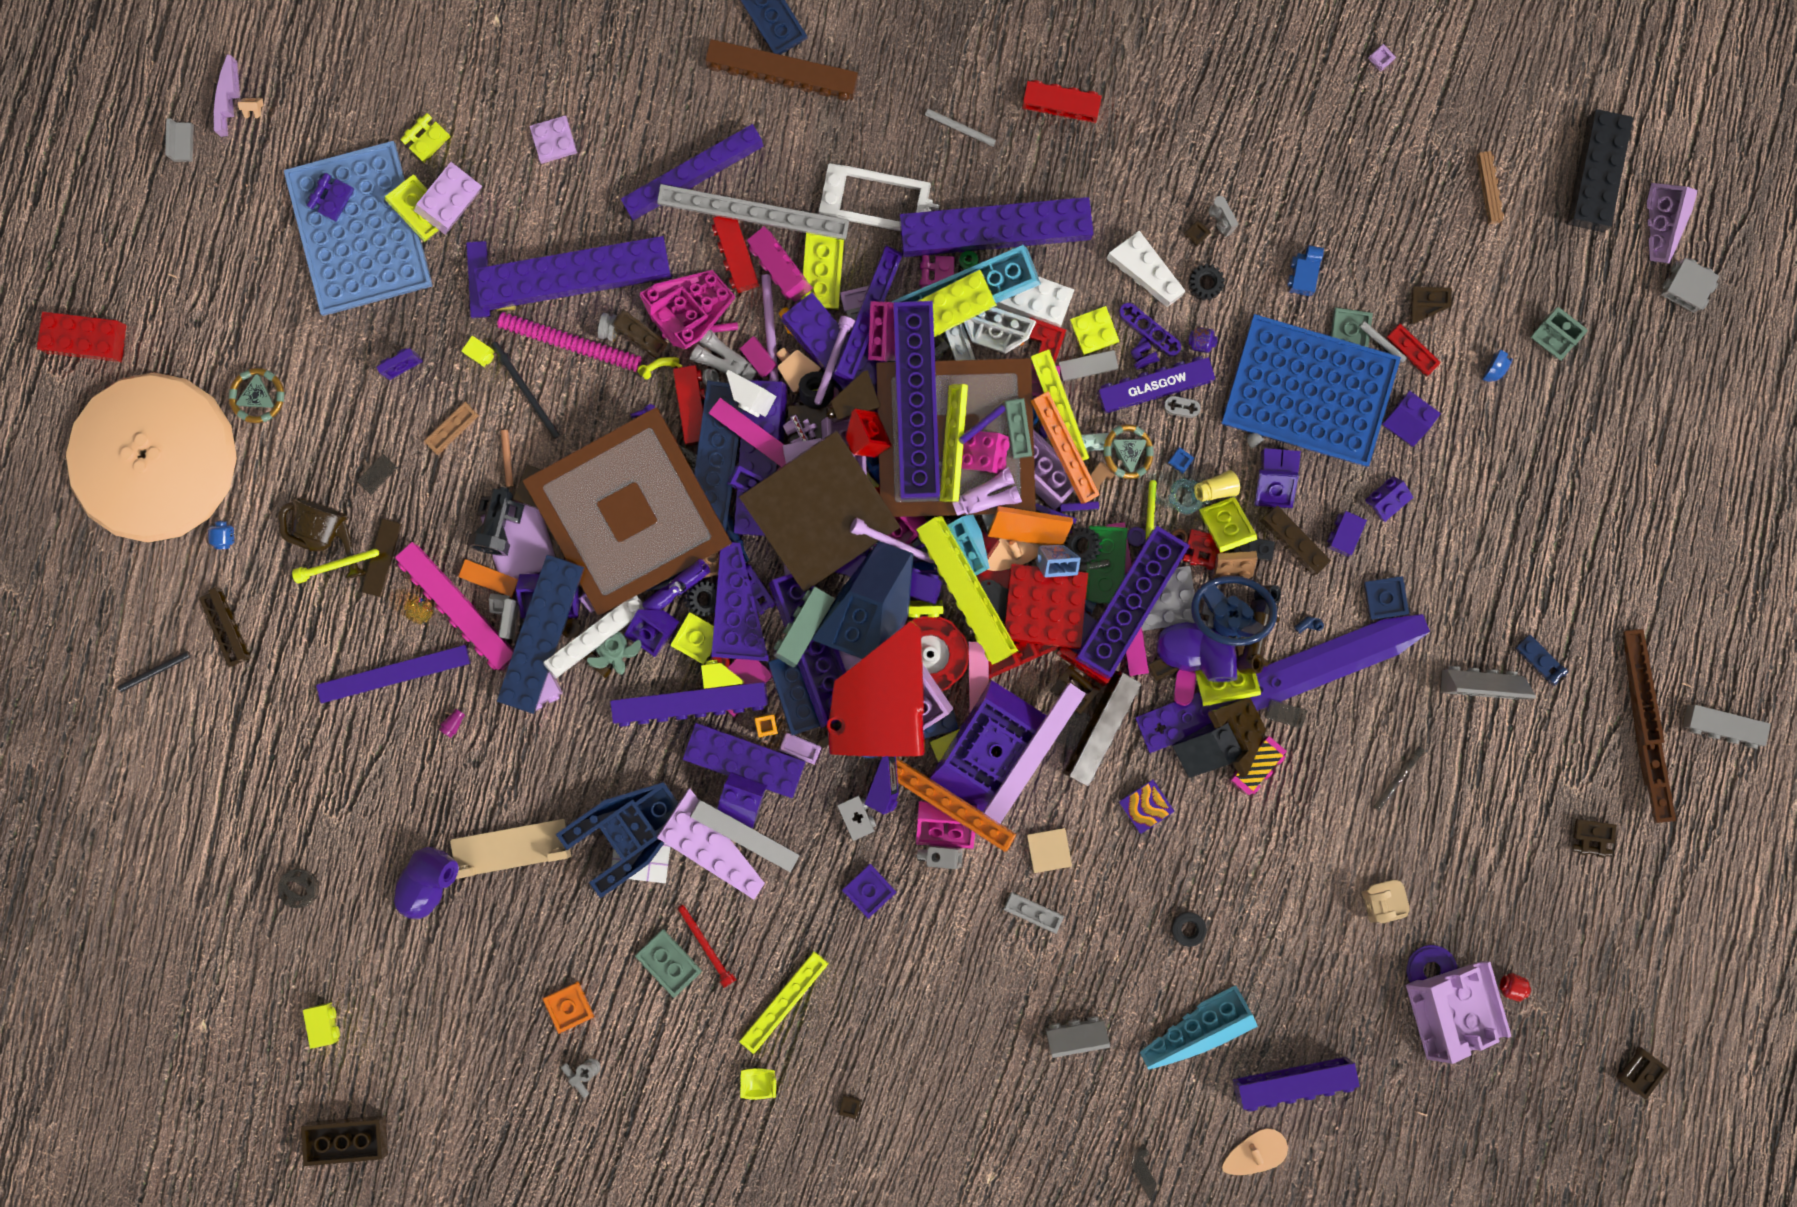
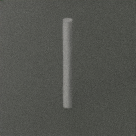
(960, 127)

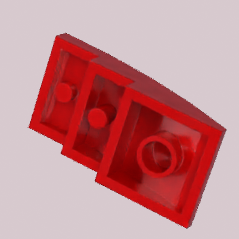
(1025, 653)

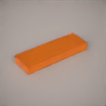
(488, 578)

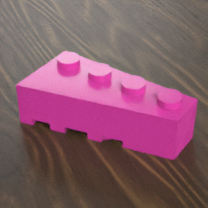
(779, 264)

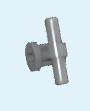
(583, 1073)

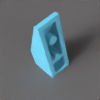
(970, 540)

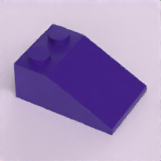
(742, 799)

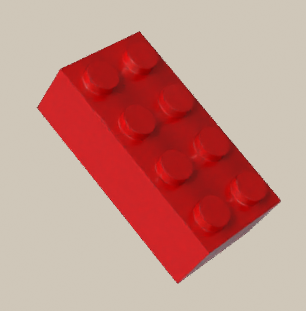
(81, 337)

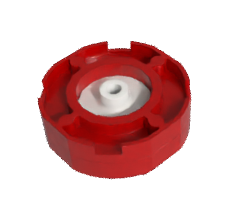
(948, 647)

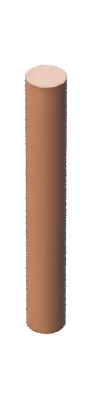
(507, 458)

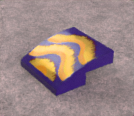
(1146, 806)

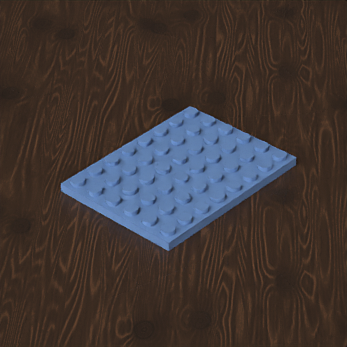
(370, 247)

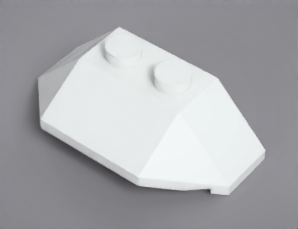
(999, 329)

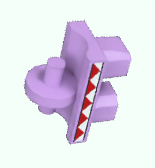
(795, 426)

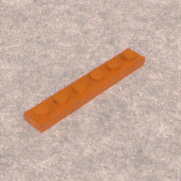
(1064, 447)

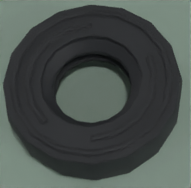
(1200, 925)

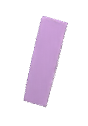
(226, 90)

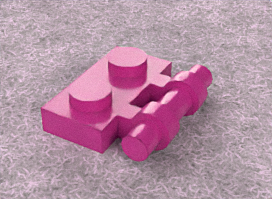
(943, 268)

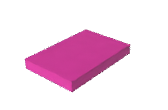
(751, 672)

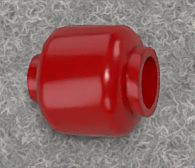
(1515, 987)

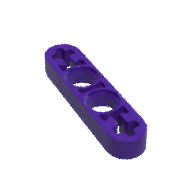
(1147, 332)

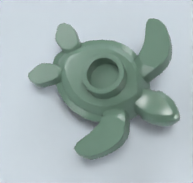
(613, 652)

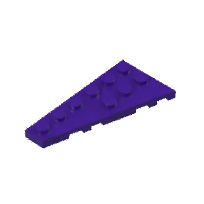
(736, 619)

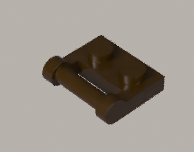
(1062, 682)
(1647, 1077)

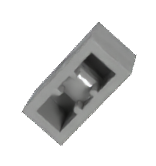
(856, 828)

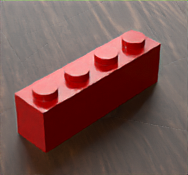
(1062, 101)
(736, 254)
(690, 402)

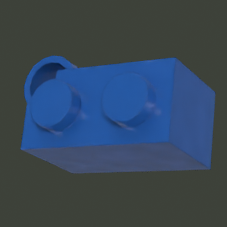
(1305, 271)

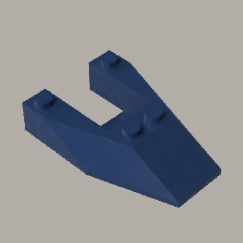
(631, 828)

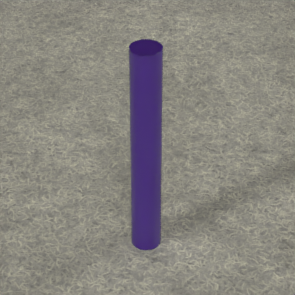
(981, 424)

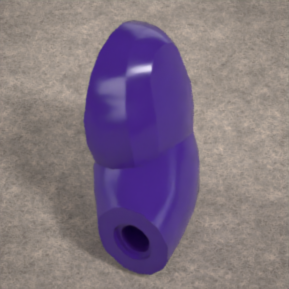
(1191, 650)
(423, 882)

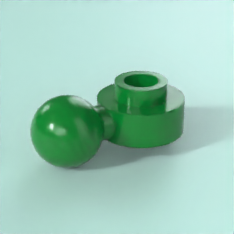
(968, 254)

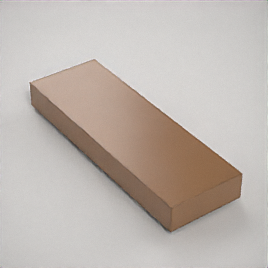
(451, 428)

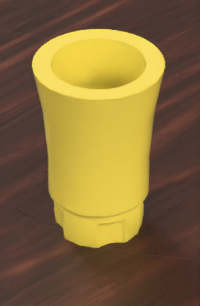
(1218, 487)

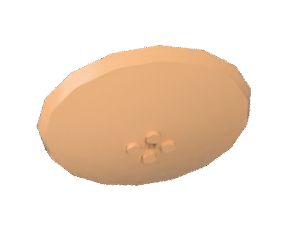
(185, 450)

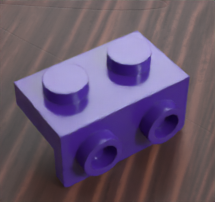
(1389, 498)

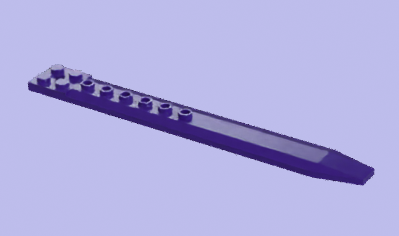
(1293, 675)

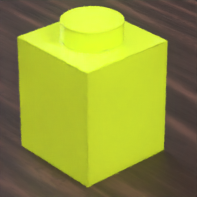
(478, 351)

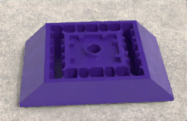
(994, 721)

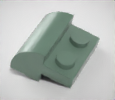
(1558, 333)

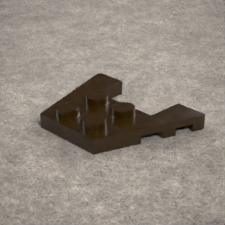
(1246, 727)

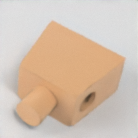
(794, 367)

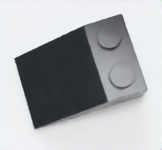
(1207, 749)

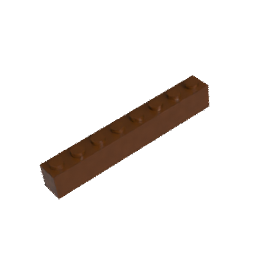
(781, 69)

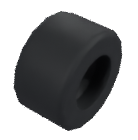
(812, 381)

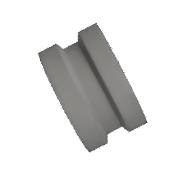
(605, 328)

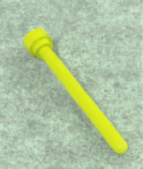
(1151, 507)
(302, 574)

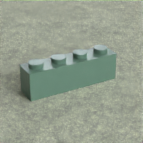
(803, 627)

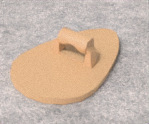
(1012, 552)
(1256, 1153)

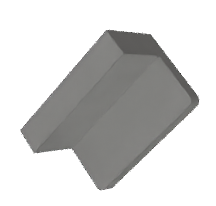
(179, 141)

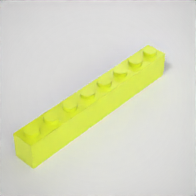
(966, 589)

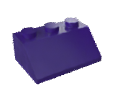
(525, 589)

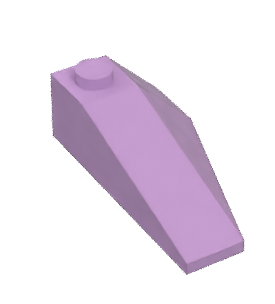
(1668, 215)

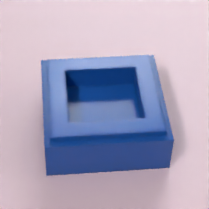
(1180, 460)

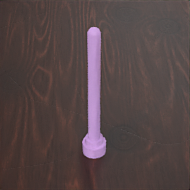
(845, 324)
(859, 527)

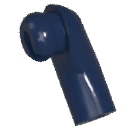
(1309, 622)

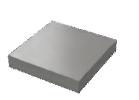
(509, 619)

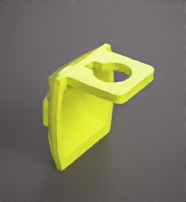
(758, 1084)

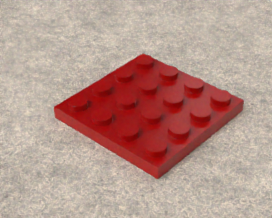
(1045, 607)

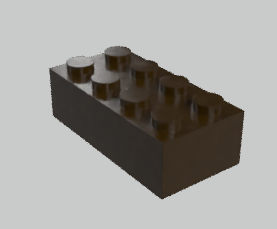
(344, 1140)

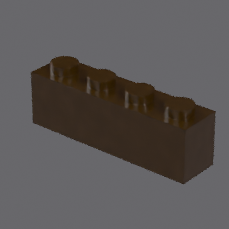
(1295, 540)

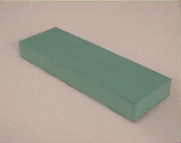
(1018, 428)

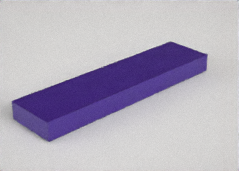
(477, 258)

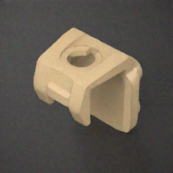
(1386, 901)

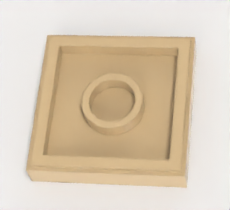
(1049, 850)

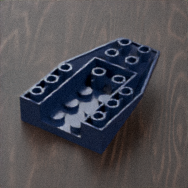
(870, 603)

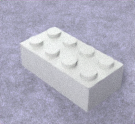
(1044, 302)

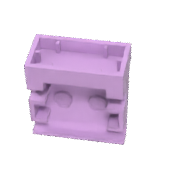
(1458, 1012)

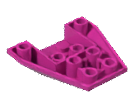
(687, 306)

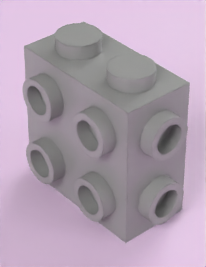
(1690, 285)

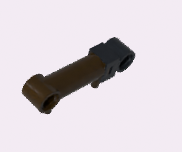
(1251, 660)

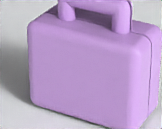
(527, 542)

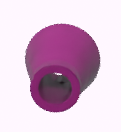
(451, 723)

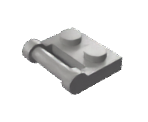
(1221, 211)

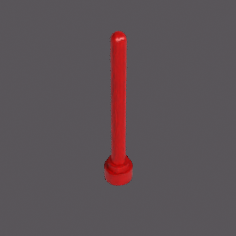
(725, 977)

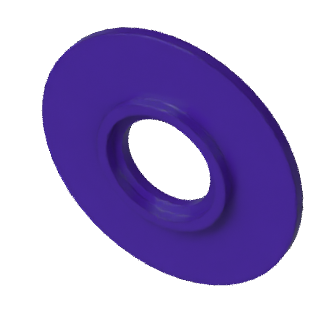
(1428, 954)

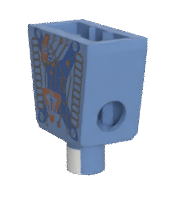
(1057, 561)

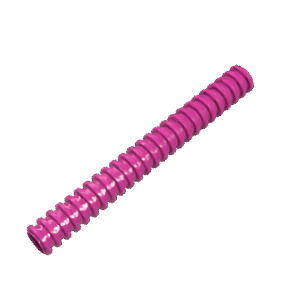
(575, 343)

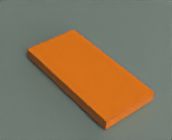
(1029, 526)

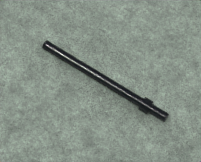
(505, 360)

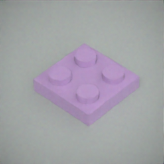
(553, 139)

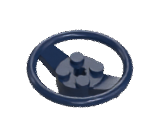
(1232, 615)

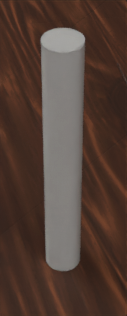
(1382, 341)

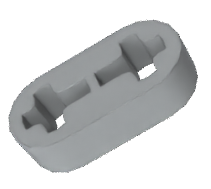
(1183, 402)

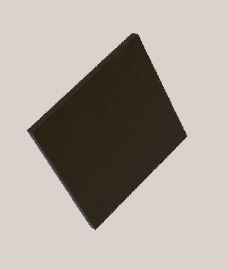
(810, 510)

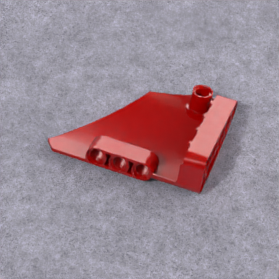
(881, 701)

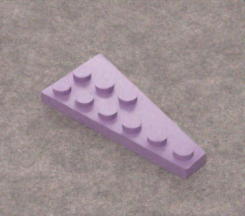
(709, 848)

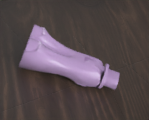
(977, 499)

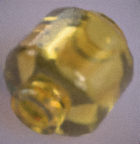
(418, 610)

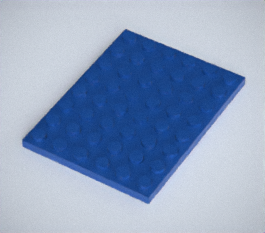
(1311, 390)

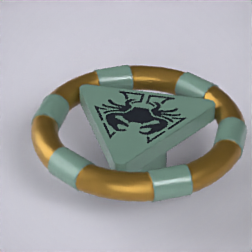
(256, 395)
(1128, 451)

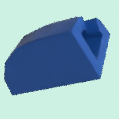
(1498, 366)

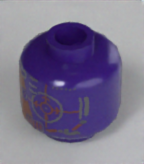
(1203, 339)

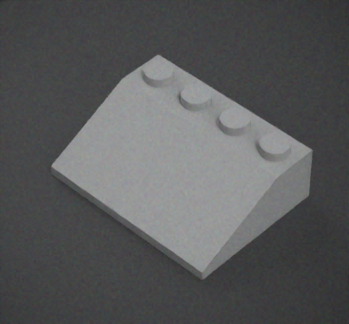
(1485, 684)

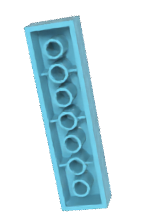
(1005, 276)

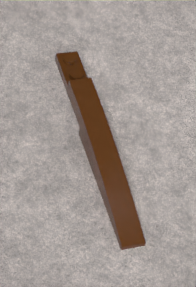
(1648, 726)

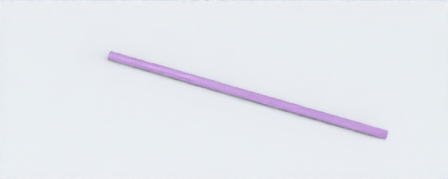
(770, 335)

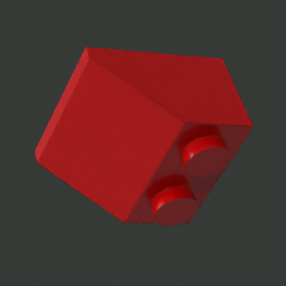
(866, 434)

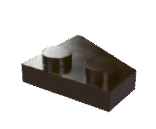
(1428, 302)

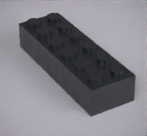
(1600, 170)

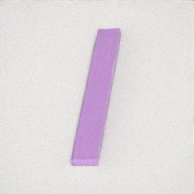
(1034, 753)

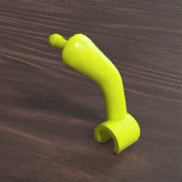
(645, 371)

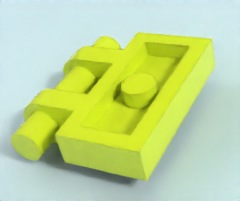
(429, 141)

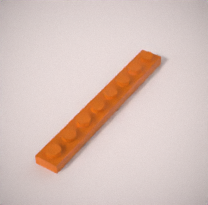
(954, 806)

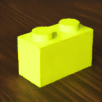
(321, 1025)

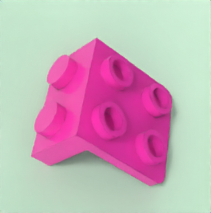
(985, 452)

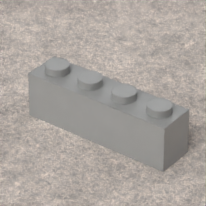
(1726, 725)

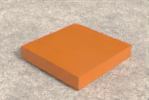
(568, 1007)

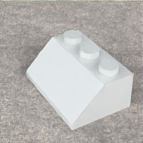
(749, 395)

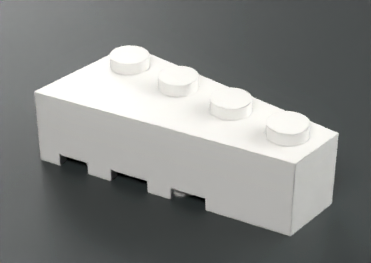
(1147, 269)

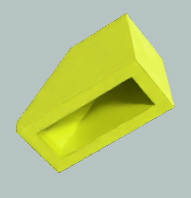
(718, 675)

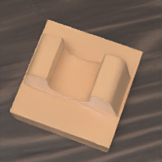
(251, 104)

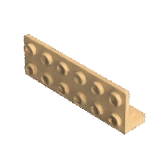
(509, 848)

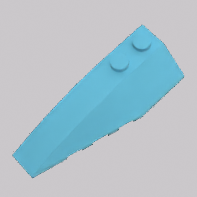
(1207, 1027)

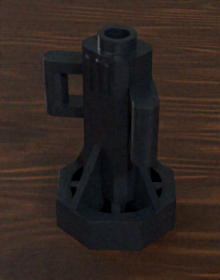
(491, 535)

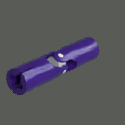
(666, 594)

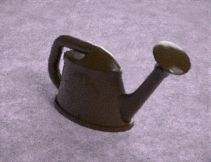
(317, 528)

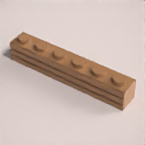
(1489, 187)

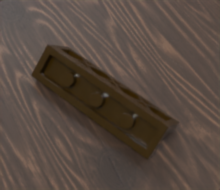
(229, 626)

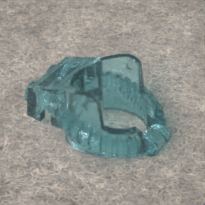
(1189, 485)

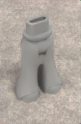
(731, 361)

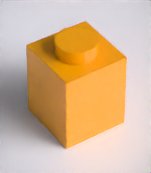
(765, 725)

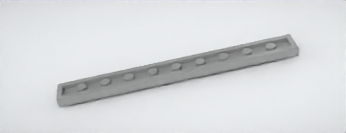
(753, 212)

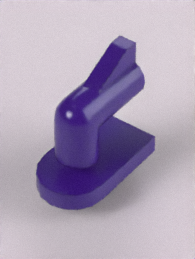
(1141, 361)

